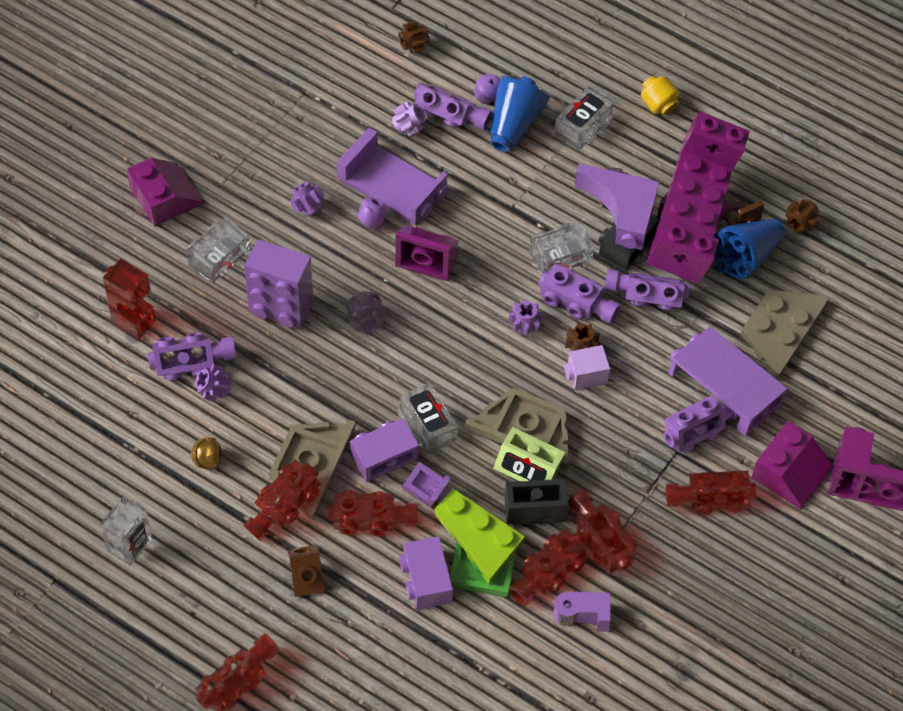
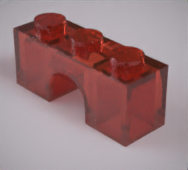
(125, 295)

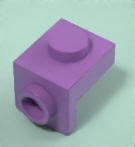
(426, 485)

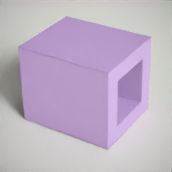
(587, 367)

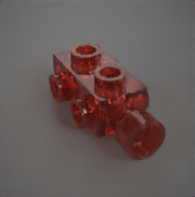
(713, 492)
(290, 497)
(369, 513)
(612, 537)
(559, 562)
(233, 683)

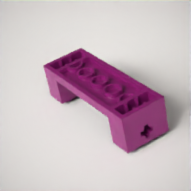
(697, 197)
(858, 479)

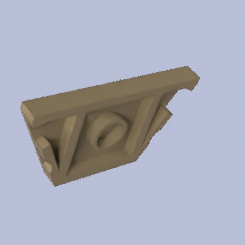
(781, 326)
(526, 414)
(319, 446)

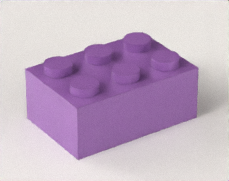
(279, 284)

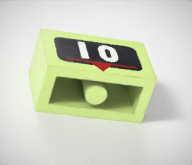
(528, 457)

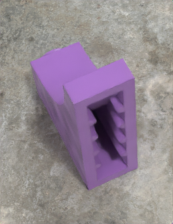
(625, 196)

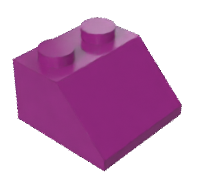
(162, 189)
(425, 252)
(792, 465)

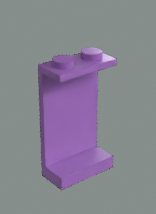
(390, 179)
(730, 377)

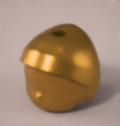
(206, 453)

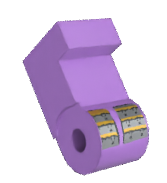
(583, 608)

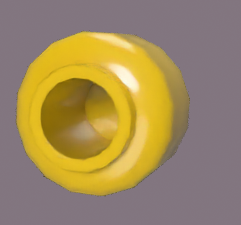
(660, 95)

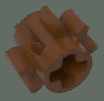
(414, 37)
(802, 215)
(581, 337)

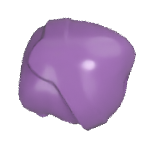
(486, 88)
(372, 213)

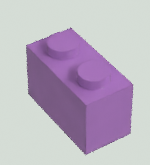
(384, 449)
(427, 573)

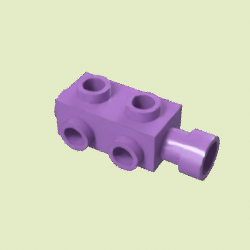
(451, 107)
(652, 292)
(577, 294)
(184, 359)
(696, 424)

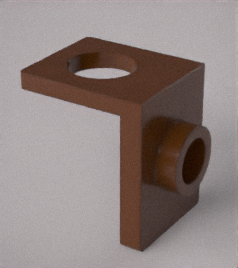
(745, 213)
(306, 570)

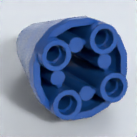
(515, 110)
(746, 246)

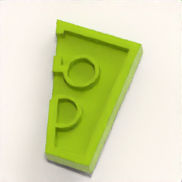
(481, 534)

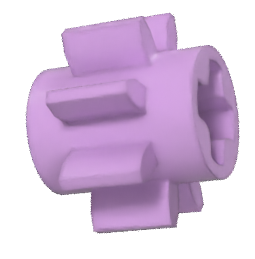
(408, 119)

